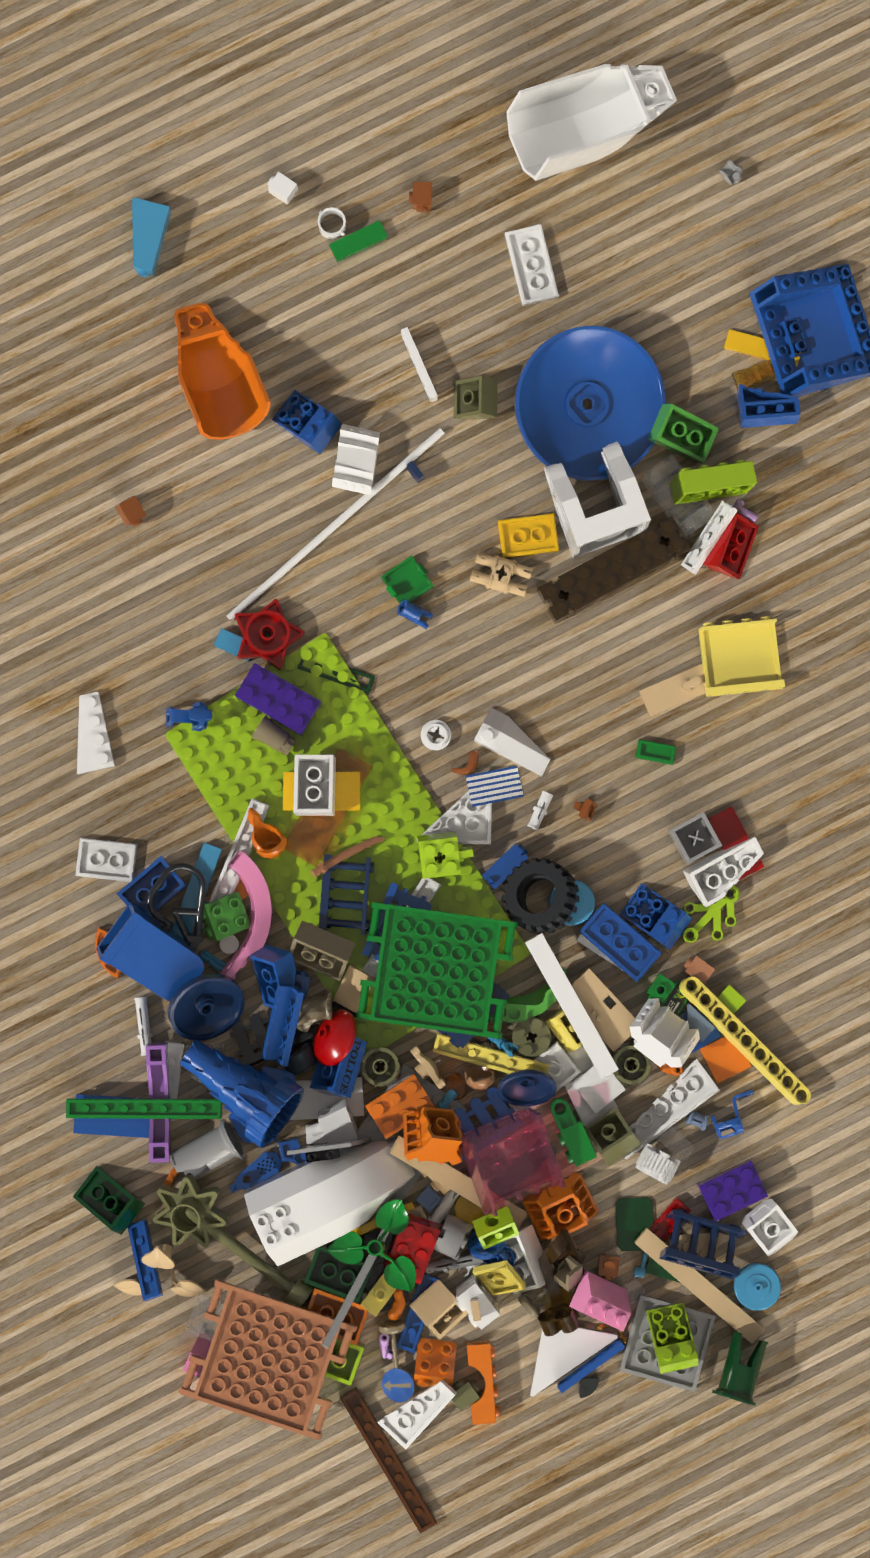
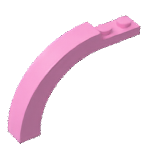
(260, 911)

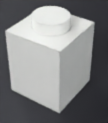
(282, 187)

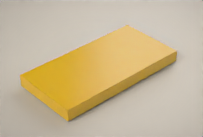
(346, 791)

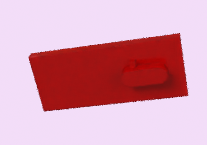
(730, 833)

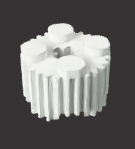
(657, 1164)

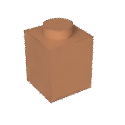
(698, 968)

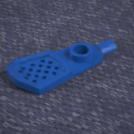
(255, 1173)

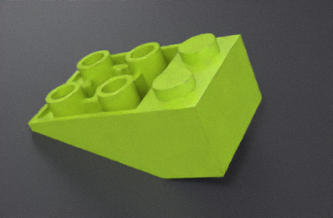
(672, 1338)

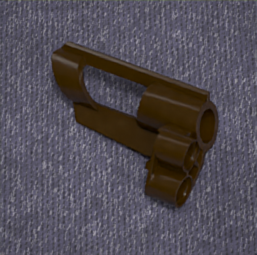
(560, 1315)

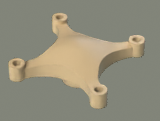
(427, 1067)

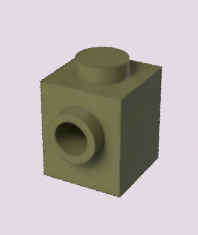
(466, 1394)

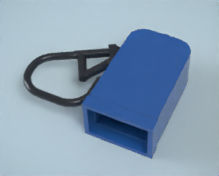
(151, 950)

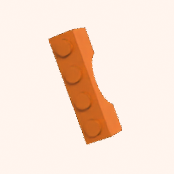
(479, 1356)

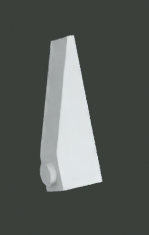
(505, 738)
(718, 873)

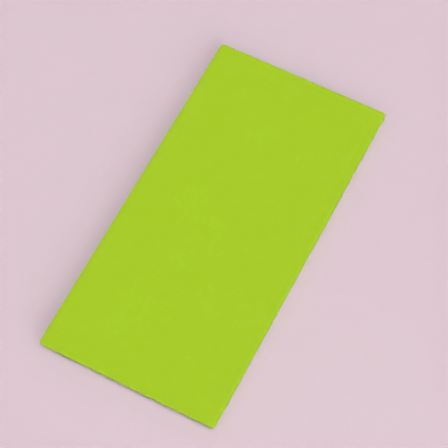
(393, 805)

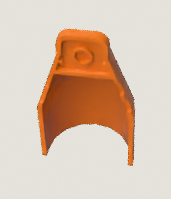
(217, 376)

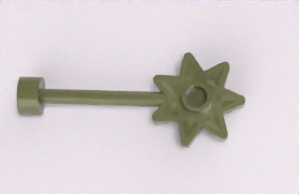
(194, 1215)

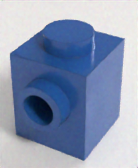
(302, 982)

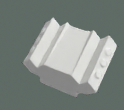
(356, 459)
(663, 1035)

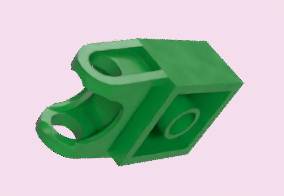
(572, 1134)

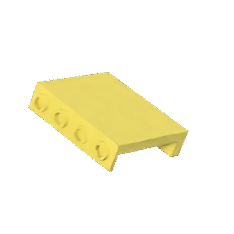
(740, 657)

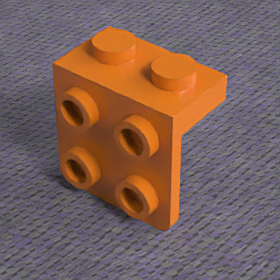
(434, 1362)

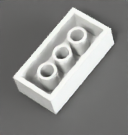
(488, 1306)

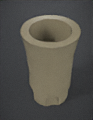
(273, 736)

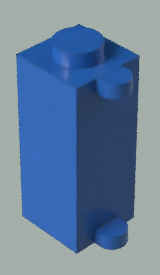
(502, 867)

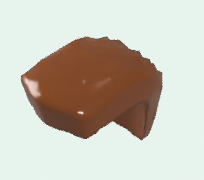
(471, 766)

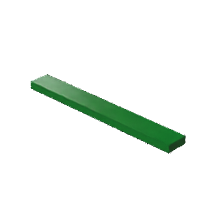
(143, 1108)

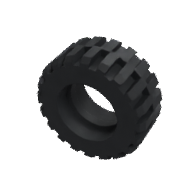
(523, 879)

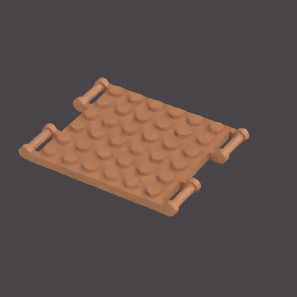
(266, 1360)

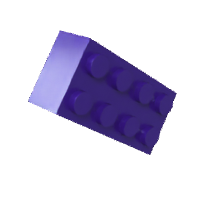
(278, 699)

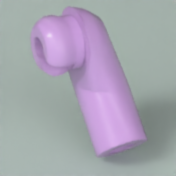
(751, 516)
(383, 1344)

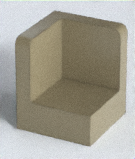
(570, 1274)

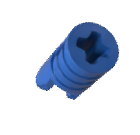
(413, 613)

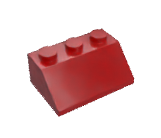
(732, 548)

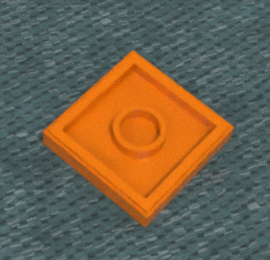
(724, 1059)

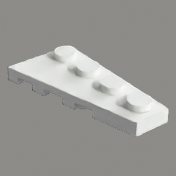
(415, 1415)

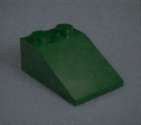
(108, 1200)

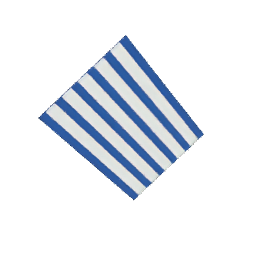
(494, 786)

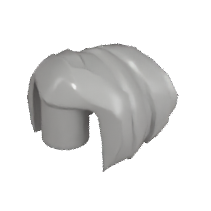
(731, 172)

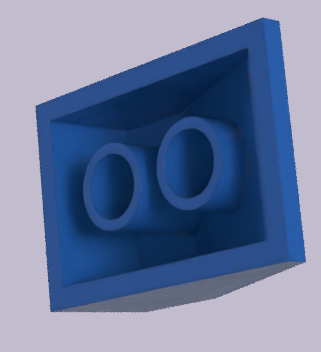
(272, 968)

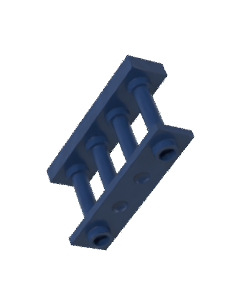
(327, 903)
(690, 1257)

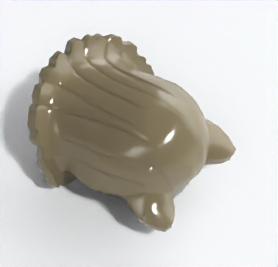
(315, 1010)

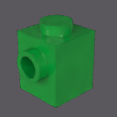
(660, 988)

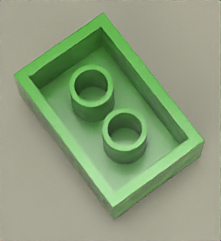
(683, 433)

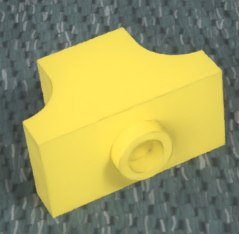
(377, 1296)

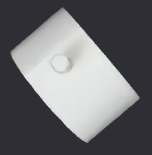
(335, 211)

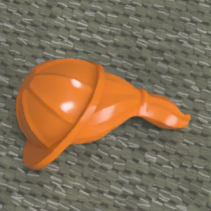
(266, 838)

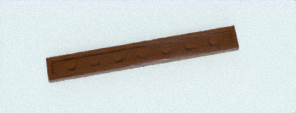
(388, 1460)

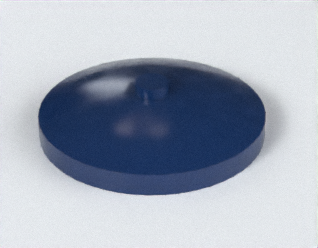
(206, 1007)

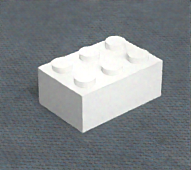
(314, 785)

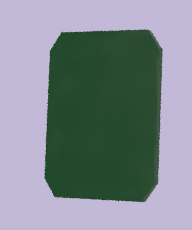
(631, 1220)

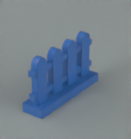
(401, 897)
(479, 1109)

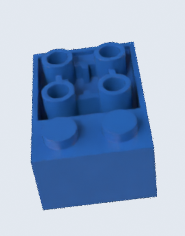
(307, 421)
(656, 916)

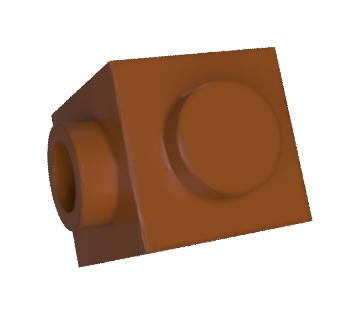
(421, 196)
(131, 511)
(608, 1265)

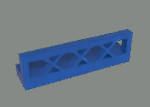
(283, 1024)

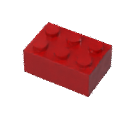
(415, 1243)

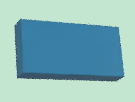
(228, 642)

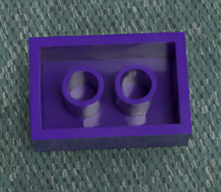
(732, 1190)

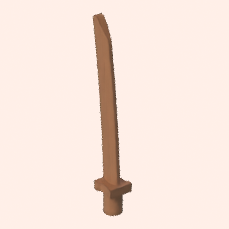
(323, 867)

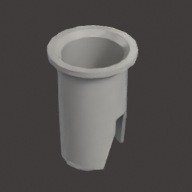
(208, 1151)

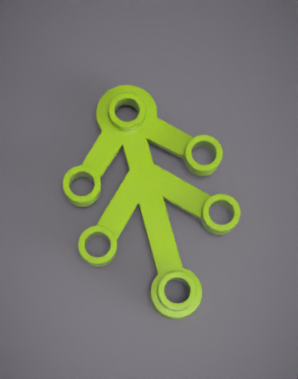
(712, 911)

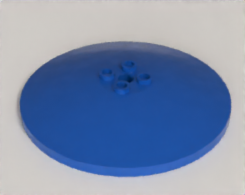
(594, 366)

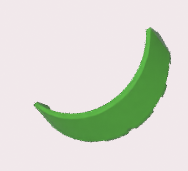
(528, 1005)

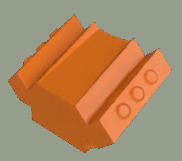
(432, 1135)
(561, 1207)

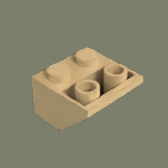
(438, 1309)

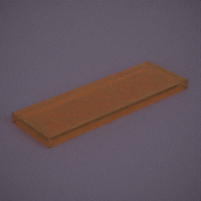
(314, 833)

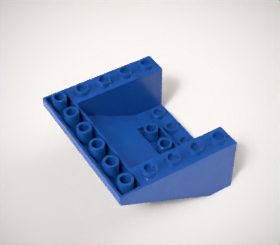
(823, 320)

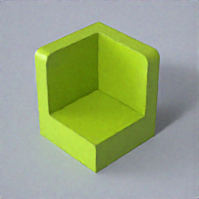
(731, 998)

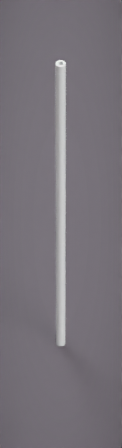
(335, 524)

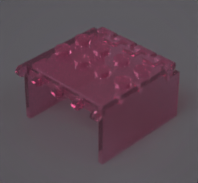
(510, 1159)

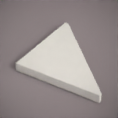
(469, 822)
(564, 1352)

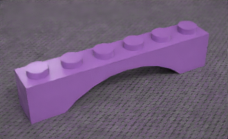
(158, 1089)

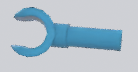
(640, 1271)

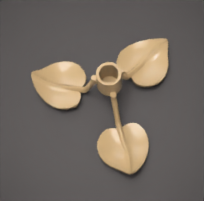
(161, 1258)

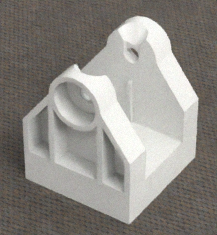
(606, 528)

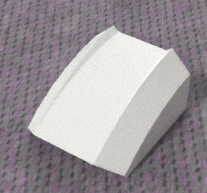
(769, 1226)

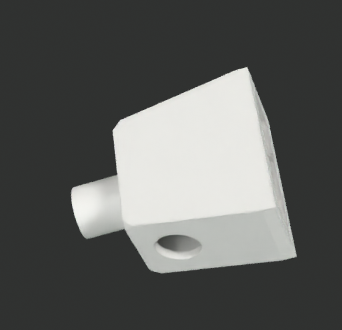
(336, 1123)

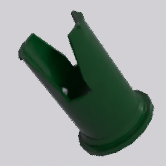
(739, 1380)

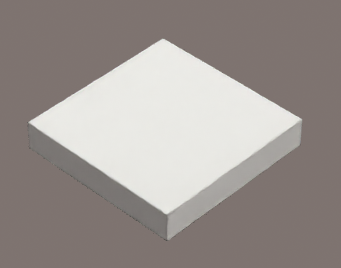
(597, 1091)

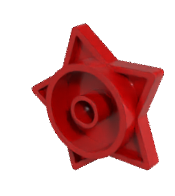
(269, 621)

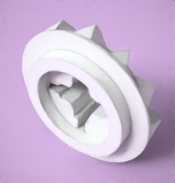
(432, 726)

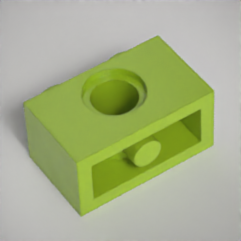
(495, 1229)

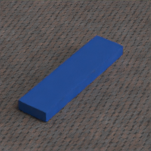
(141, 1245)
(410, 1336)
(590, 1365)

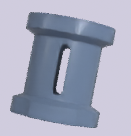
(697, 1119)

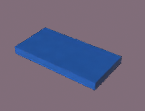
(620, 942)
(111, 1127)

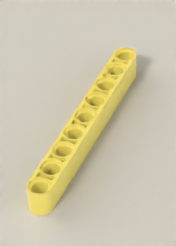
(753, 1042)

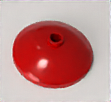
(334, 1038)

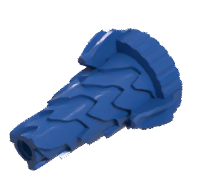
(257, 1101)

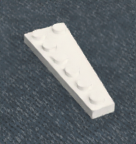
(679, 1100)

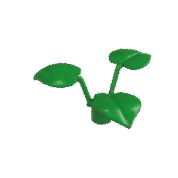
(392, 1218)

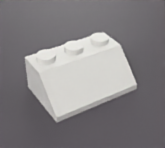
(527, 1252)

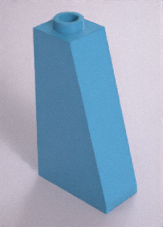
(149, 231)

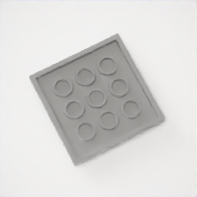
(639, 1352)

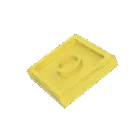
(499, 1278)

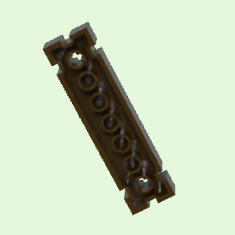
(613, 569)

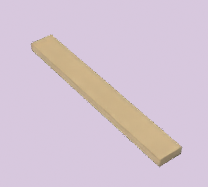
(452, 1179)
(702, 1288)

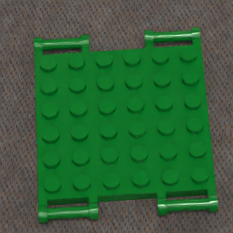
(436, 970)

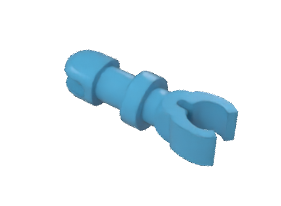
(504, 1044)
(448, 1098)

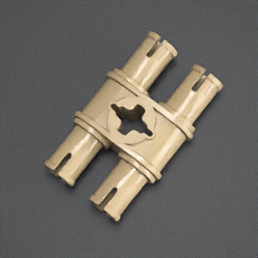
(505, 584)

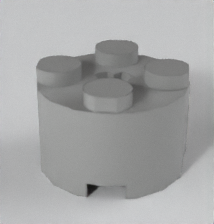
(452, 1236)

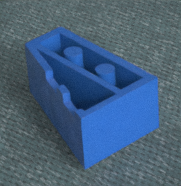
(765, 408)

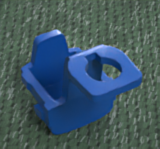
(197, 716)
(734, 1124)

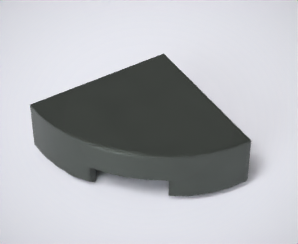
(587, 1386)

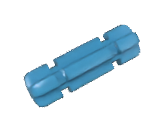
(212, 961)

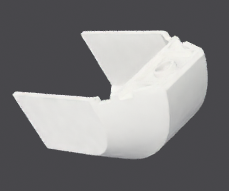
(584, 116)
(324, 1198)

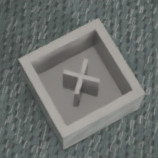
(695, 838)

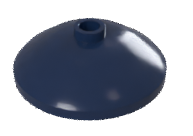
(526, 1088)

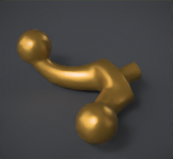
(600, 1327)

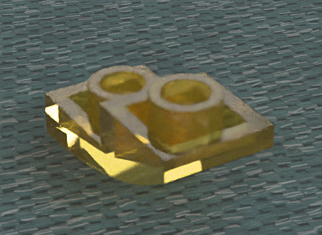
(754, 375)

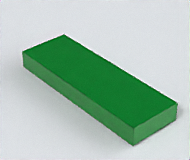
(358, 241)

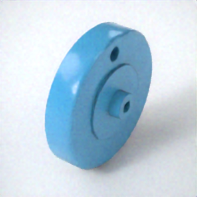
(584, 907)
(757, 1286)

